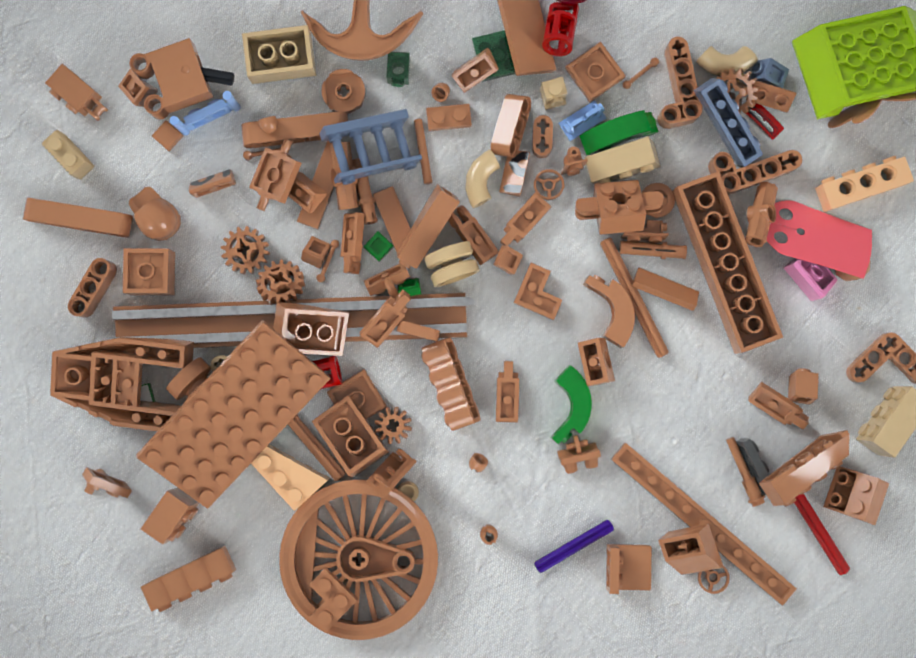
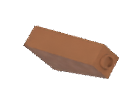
(427, 227)

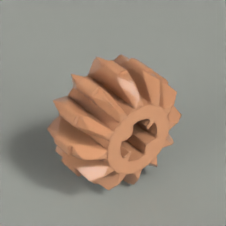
(386, 421)

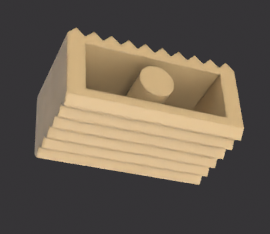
(68, 155)

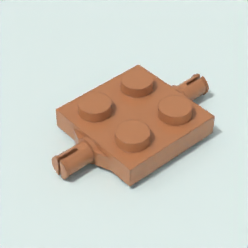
(275, 175)

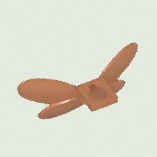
(861, 112)

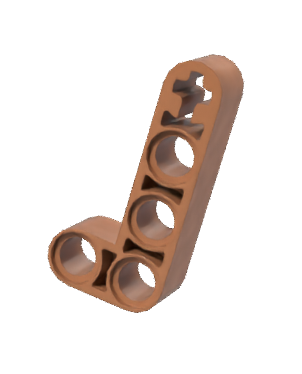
(678, 81)
(756, 169)

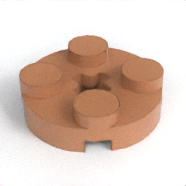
(333, 84)

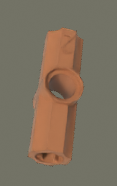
(345, 193)
(761, 214)

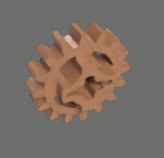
(748, 89)
(255, 247)
(280, 282)

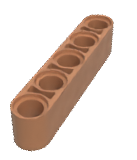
(294, 129)
(77, 217)

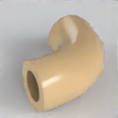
(715, 62)
(477, 178)

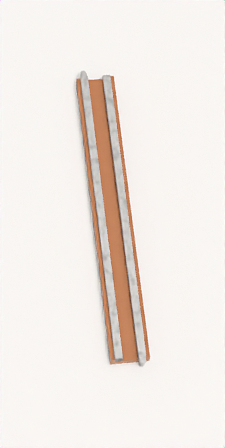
(231, 322)

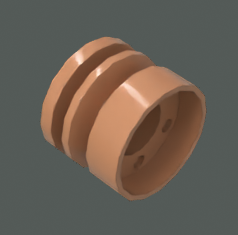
(189, 379)

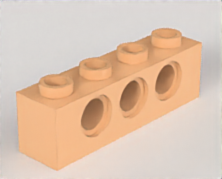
(897, 175)

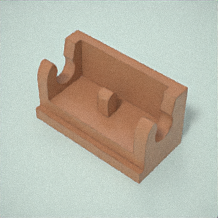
(390, 472)

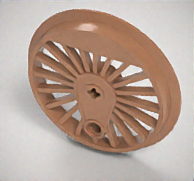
(380, 560)

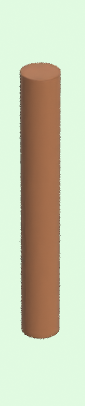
(422, 148)

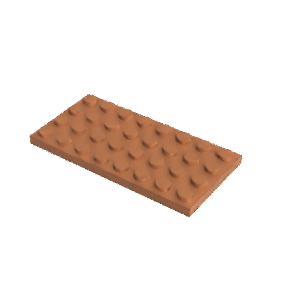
(233, 415)

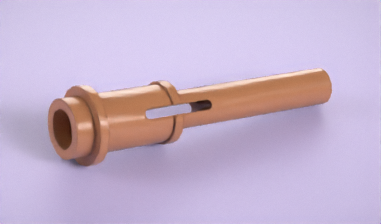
(749, 482)

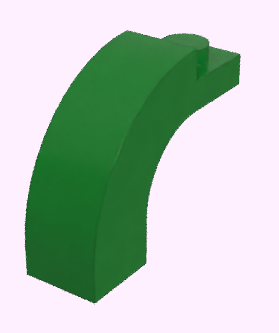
(618, 131)
(580, 403)

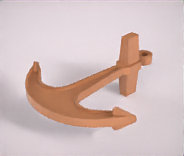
(359, 40)

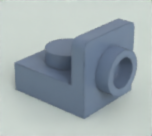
(770, 72)

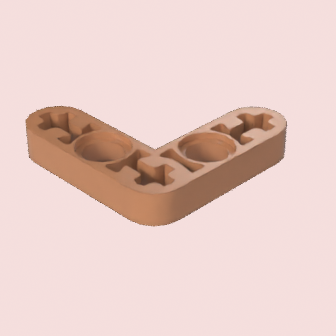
(892, 353)

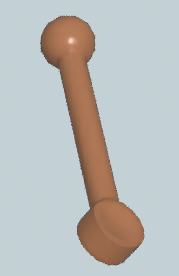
(653, 63)
(248, 155)
(321, 277)

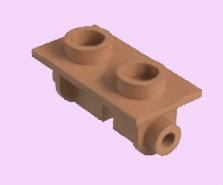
(774, 96)
(573, 162)
(652, 232)

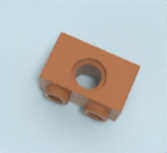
(596, 361)

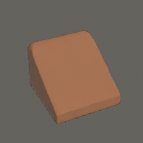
(315, 252)

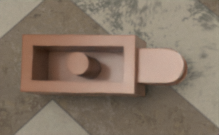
(76, 92)

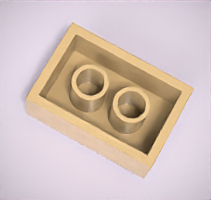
(279, 54)
(890, 422)

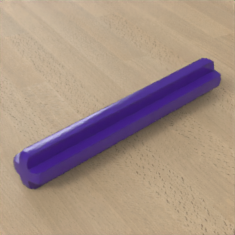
(574, 546)

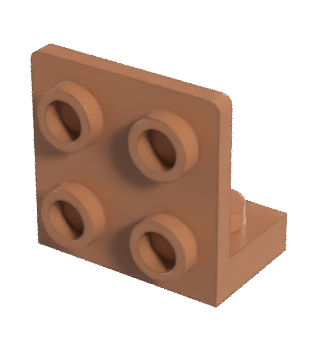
(628, 567)

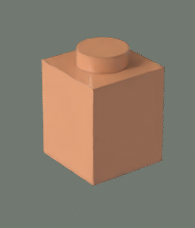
(803, 386)

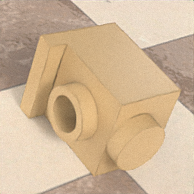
(553, 93)

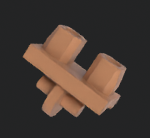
(577, 452)

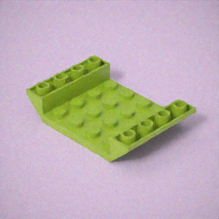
(858, 59)

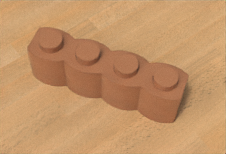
(451, 385)
(189, 578)

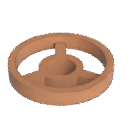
(549, 180)
(711, 583)

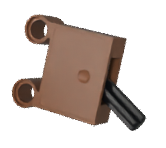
(179, 77)

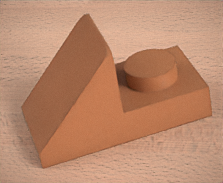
(136, 88)

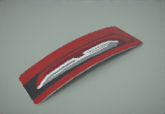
(765, 120)

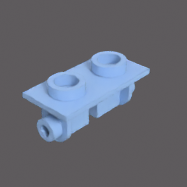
(583, 120)

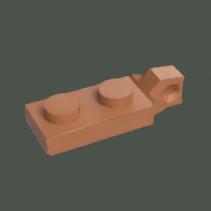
(525, 219)
(352, 242)
(386, 319)
(507, 394)
(778, 406)

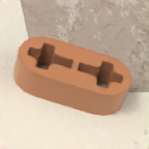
(547, 136)
(418, 331)

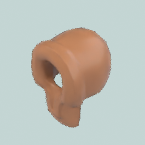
(155, 215)

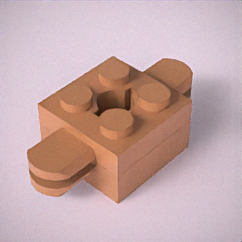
(622, 216)

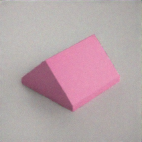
(811, 278)

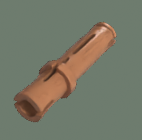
(365, 200)
(678, 251)

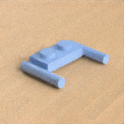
(200, 117)

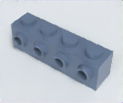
(728, 121)

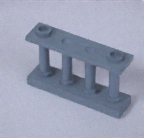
(375, 125)

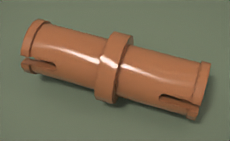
(487, 539)

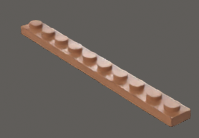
(695, 515)

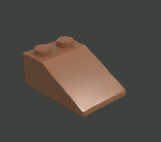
(312, 328)
(350, 437)

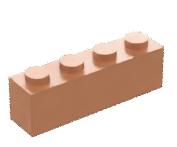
(806, 467)

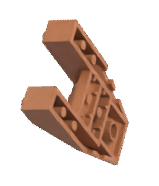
(108, 378)

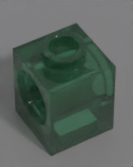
(394, 60)

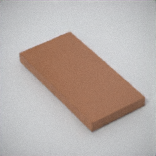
(525, 35)

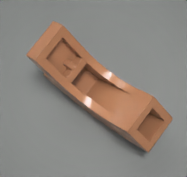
(621, 309)

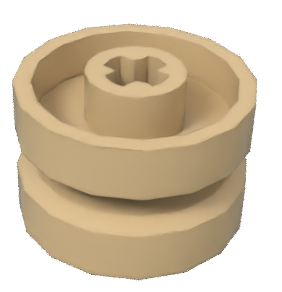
(451, 264)

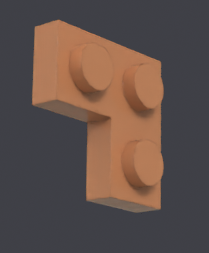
(532, 296)
(336, 596)

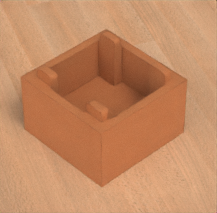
(148, 271)

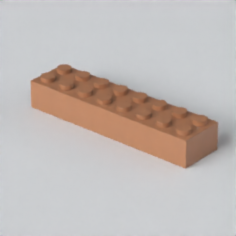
(727, 263)

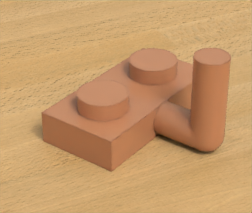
(386, 280)
(99, 479)

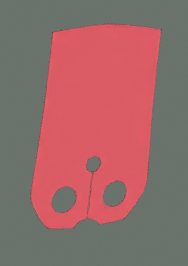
(826, 239)

